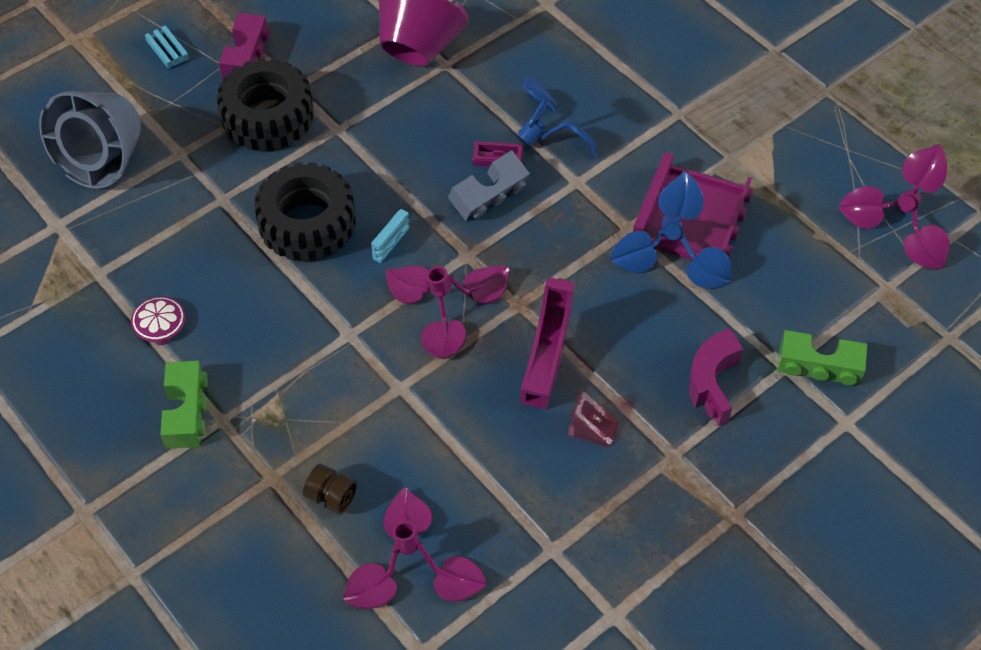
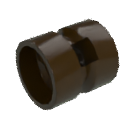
(327, 487)

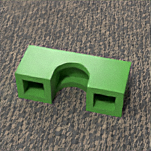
(801, 359)
(184, 425)

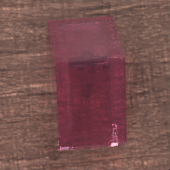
(591, 421)

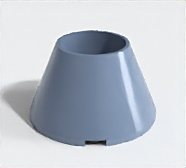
(90, 135)

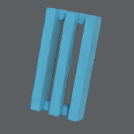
(174, 42)
(390, 235)

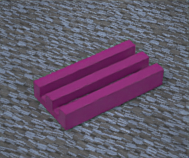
(495, 151)

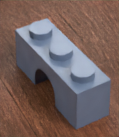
(473, 198)

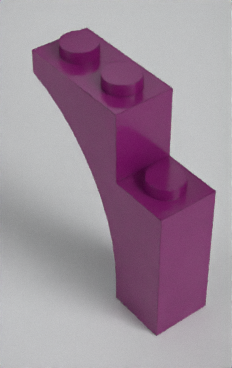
(548, 343)

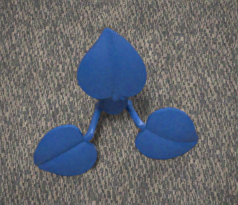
(535, 127)
(677, 200)

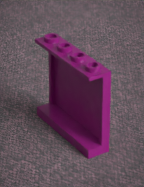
(714, 225)

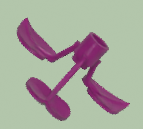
(925, 170)
(444, 337)
(404, 521)

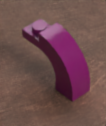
(712, 357)

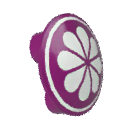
(158, 319)

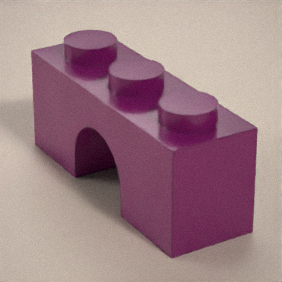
(250, 36)

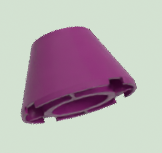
(419, 28)

